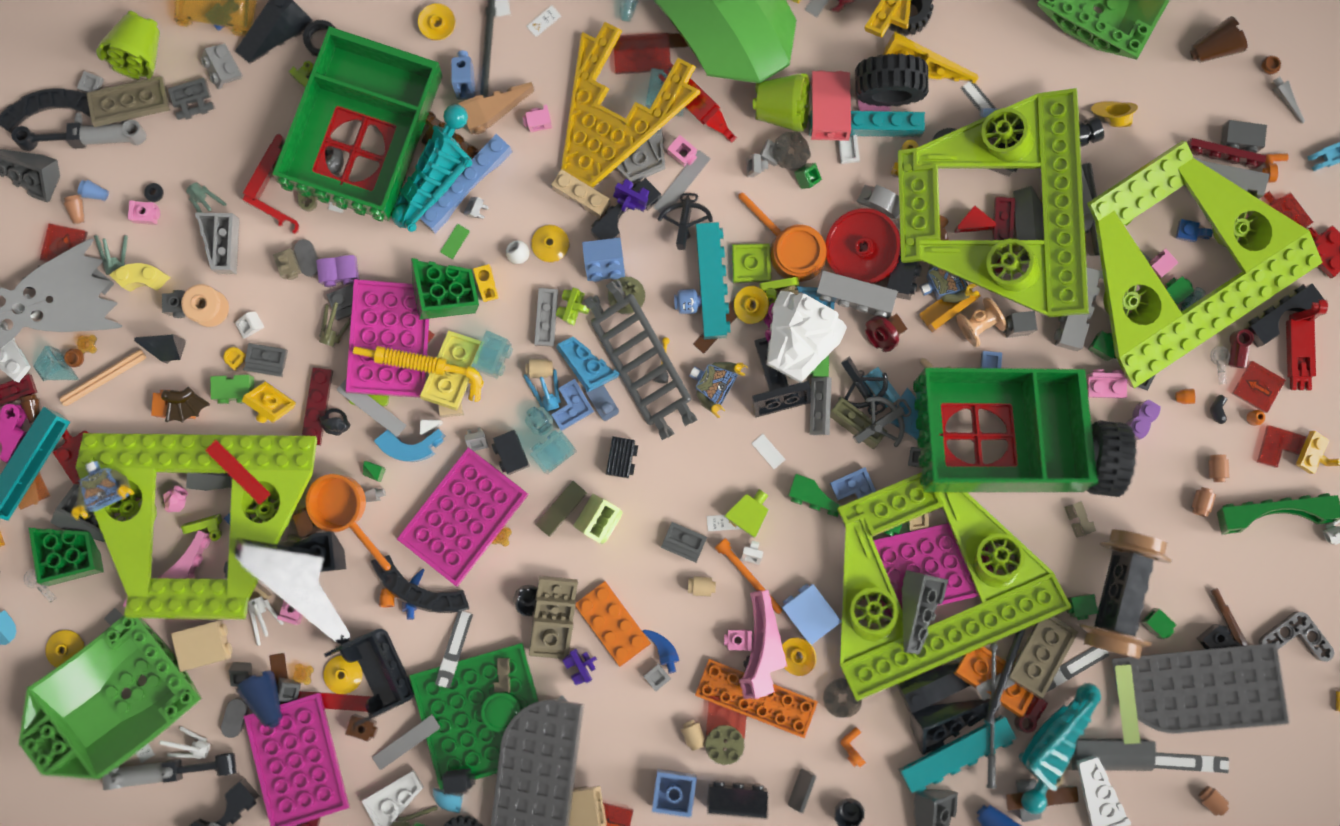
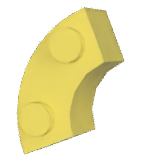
(138, 275)

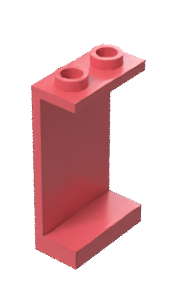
(831, 105)

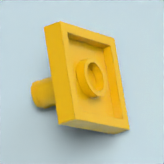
(268, 403)

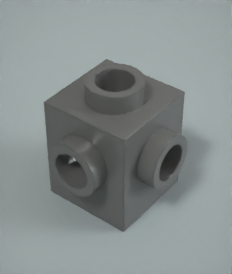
(172, 304)

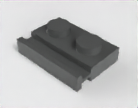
(344, 299)
(265, 360)
(684, 542)

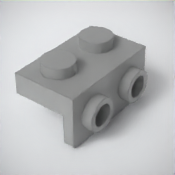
(220, 65)

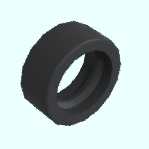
(310, 29)

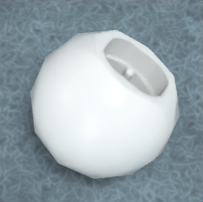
(517, 252)

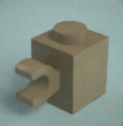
(287, 264)

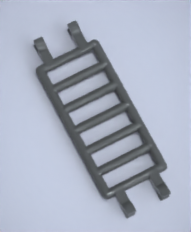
(681, 404)

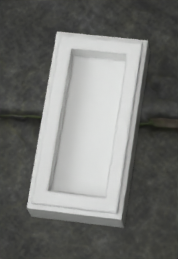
(849, 150)

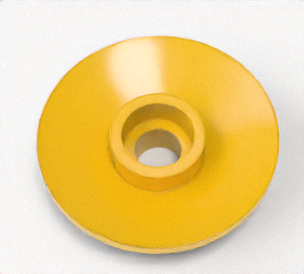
(433, 14)
(552, 252)
(744, 308)
(69, 640)
(796, 665)
(352, 678)

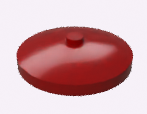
(863, 245)

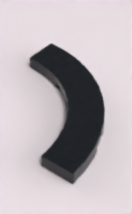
(40, 101)
(416, 596)

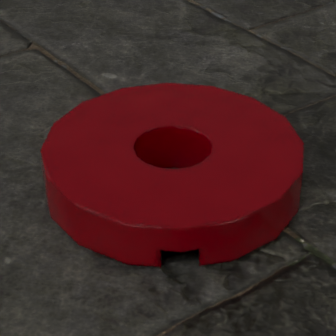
(881, 325)

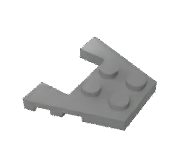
(645, 160)

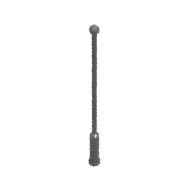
(991, 775)

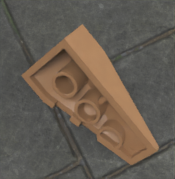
(487, 111)

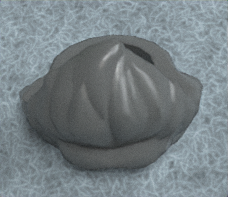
(336, 161)

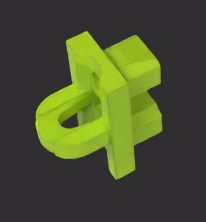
(574, 298)

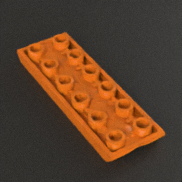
(779, 709)

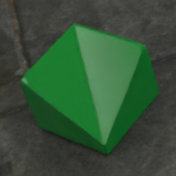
(808, 175)
(373, 471)

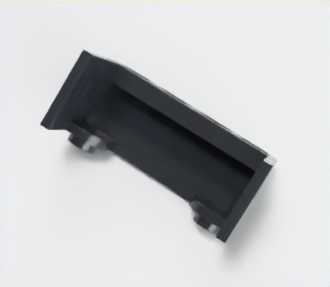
(382, 670)

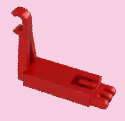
(705, 109)
(260, 180)
(1301, 345)

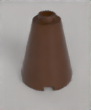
(1220, 42)

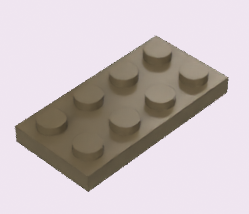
(128, 101)
(1042, 656)

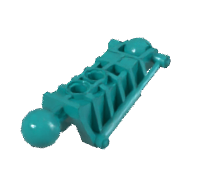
(435, 171)
(1055, 744)

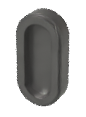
(306, 257)
(234, 718)

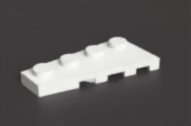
(1099, 795)

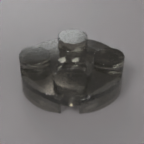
(798, 143)
(831, 699)

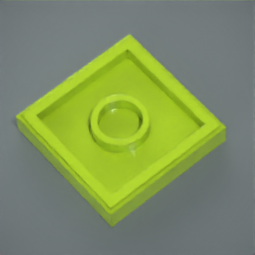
(751, 263)

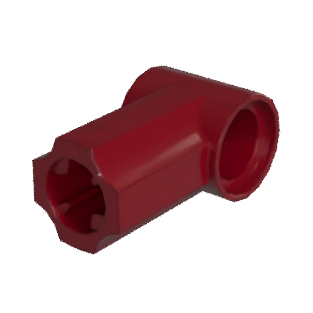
(1240, 351)
(1032, 713)

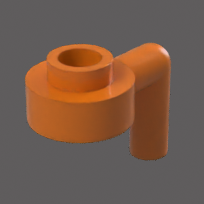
(1272, 168)
(854, 757)

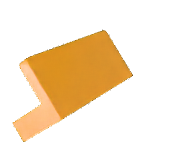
(942, 311)

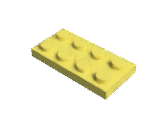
(450, 388)

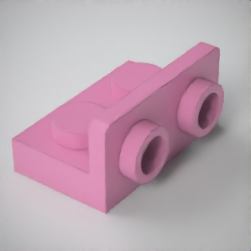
(1107, 384)

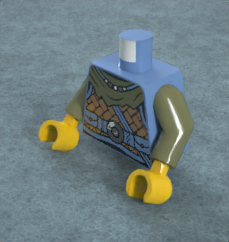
(947, 286)
(715, 383)
(100, 489)

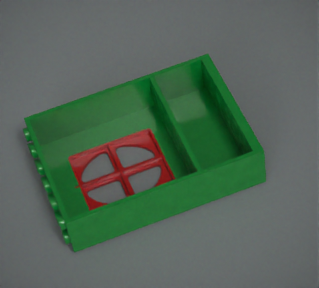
(366, 84)
(1044, 423)

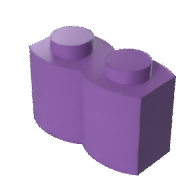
(337, 270)
(1142, 417)

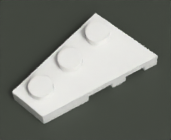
(12, 359)
(393, 799)

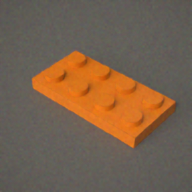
(612, 623)
(976, 669)

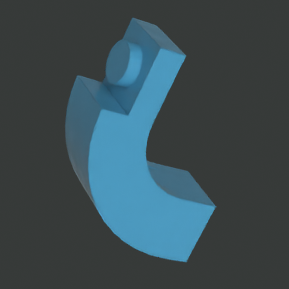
(409, 453)

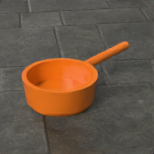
(795, 250)
(339, 503)

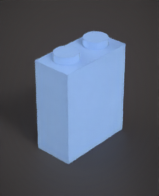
(810, 613)

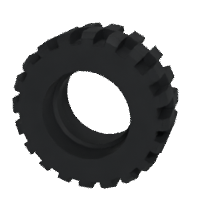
(891, 80)
(1114, 457)

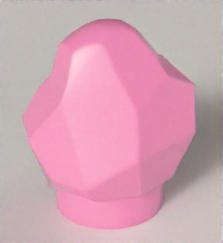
(175, 499)

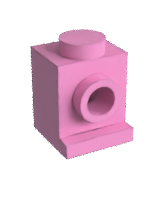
(537, 119)
(681, 145)
(136, 214)
(1163, 263)
(291, 617)
(746, 643)

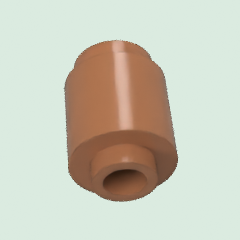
(1218, 468)
(1203, 502)
(1213, 801)

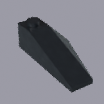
(273, 27)
(328, 547)
(931, 687)
(941, 721)

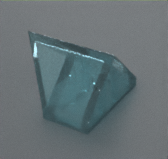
(52, 365)

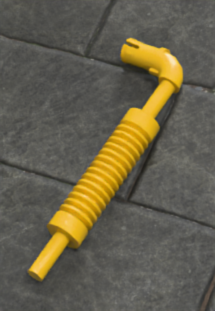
(423, 363)

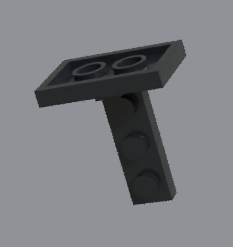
(780, 394)

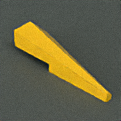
(938, 66)

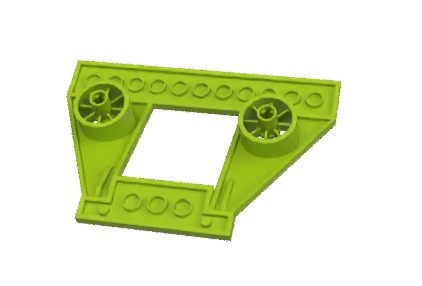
(1050, 141)
(1156, 332)
(276, 461)
(1008, 602)

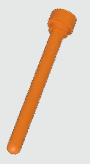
(725, 548)

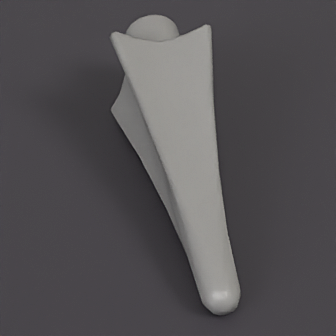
(1285, 92)
(374, 494)

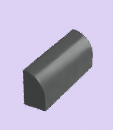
(1116, 755)

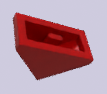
(975, 221)

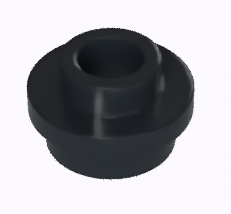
(157, 196)

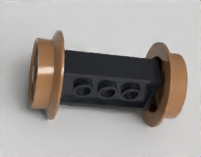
(1125, 592)

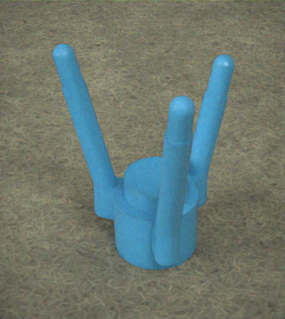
(549, 401)

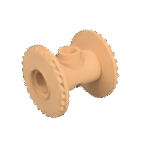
(205, 305)
(981, 321)

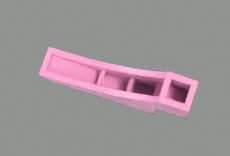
(192, 558)
(766, 651)

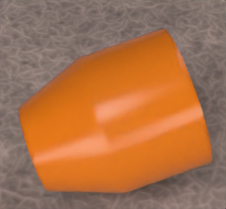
(1185, 396)
(1252, 417)
(386, 599)

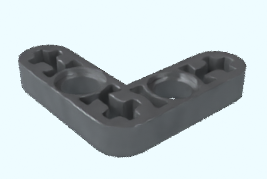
(1302, 631)

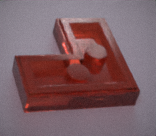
(1276, 441)

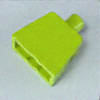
(749, 513)

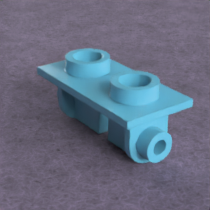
(876, 386)

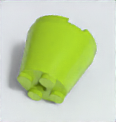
(131, 46)
(784, 101)

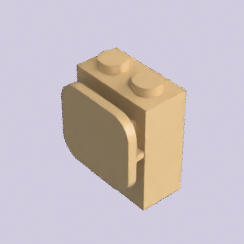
(202, 645)
(587, 807)

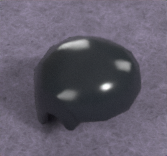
(525, 600)
(849, 812)

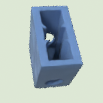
(463, 76)

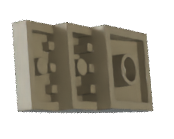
(553, 617)

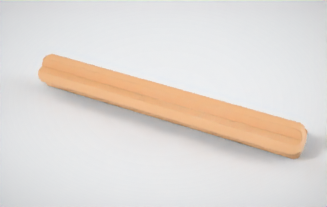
(102, 378)

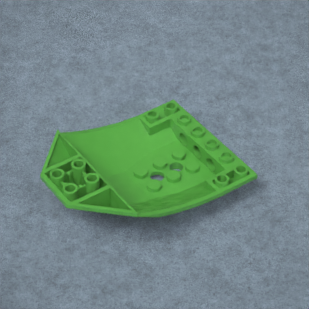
(1118, 30)
(735, 36)
(76, 713)

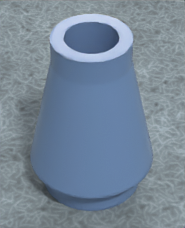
(92, 191)

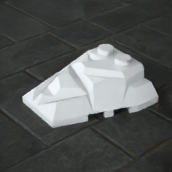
(801, 334)

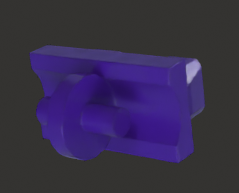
(630, 198)
(575, 659)

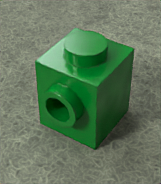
(1179, 289)
(1103, 346)
(1082, 606)
(1159, 623)

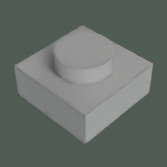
(89, 82)
(766, 153)
(657, 677)

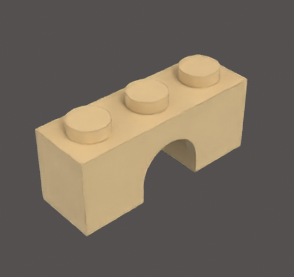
(574, 189)

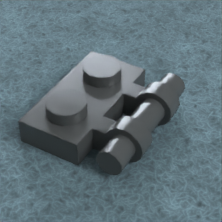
(189, 93)

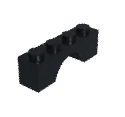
(608, 226)
(1267, 326)
(238, 798)

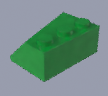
(443, 290)
(64, 555)

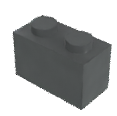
(1244, 135)
(1020, 324)

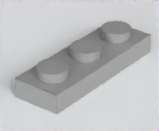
(546, 317)
(820, 406)

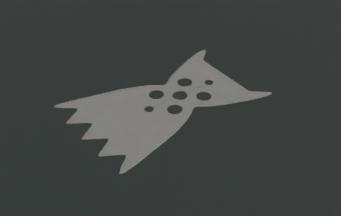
(73, 293)

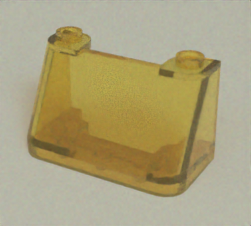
(233, 14)

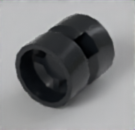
(1091, 131)

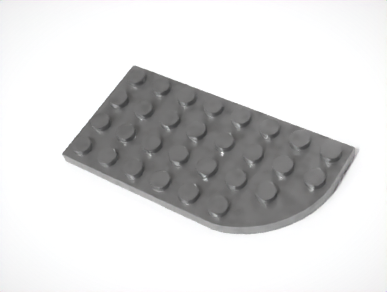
(1209, 689)
(538, 765)

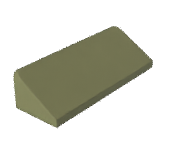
(854, 421)
(561, 508)

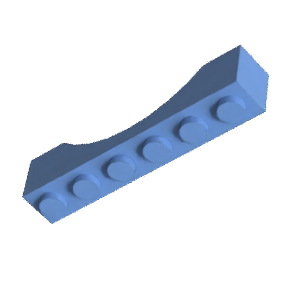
(483, 163)

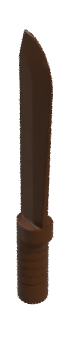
(1228, 617)

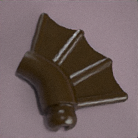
(183, 404)

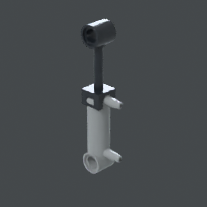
(80, 136)
(165, 772)

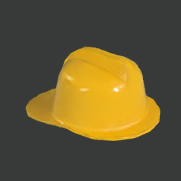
(1116, 113)

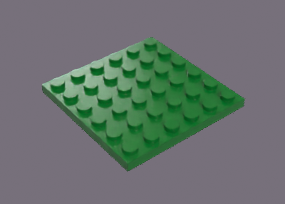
(462, 735)

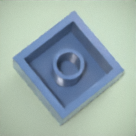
(603, 259)
(674, 793)

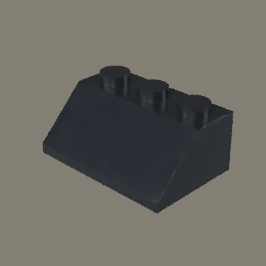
(737, 800)

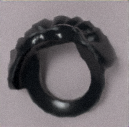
(334, 425)

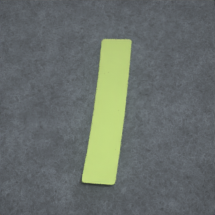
(1127, 704)

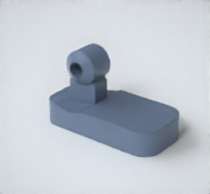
(603, 403)

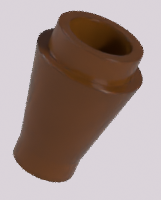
(31, 407)

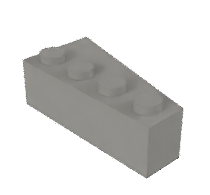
(1249, 180)
(856, 294)
(1074, 327)

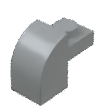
(880, 199)

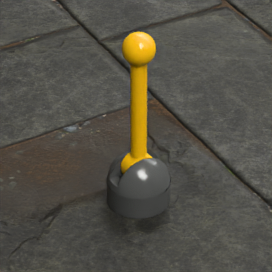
(663, 378)

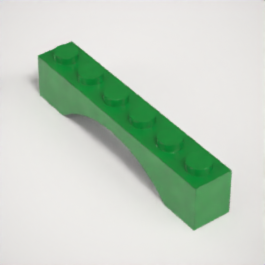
(807, 491)
(1318, 510)

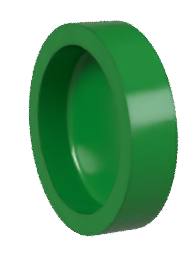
(499, 711)

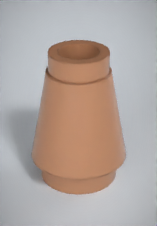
(74, 207)

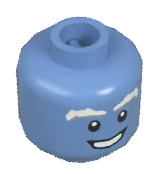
(687, 301)

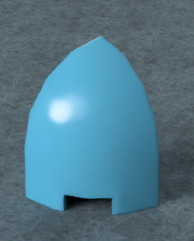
(7, 628)
(449, 803)

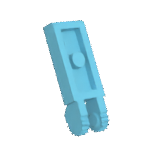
(1330, 154)

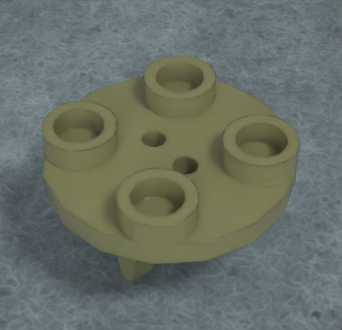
(629, 286)
(715, 744)

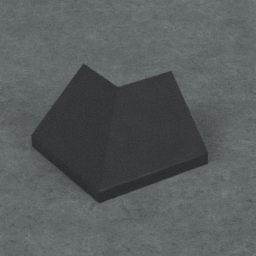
(163, 347)

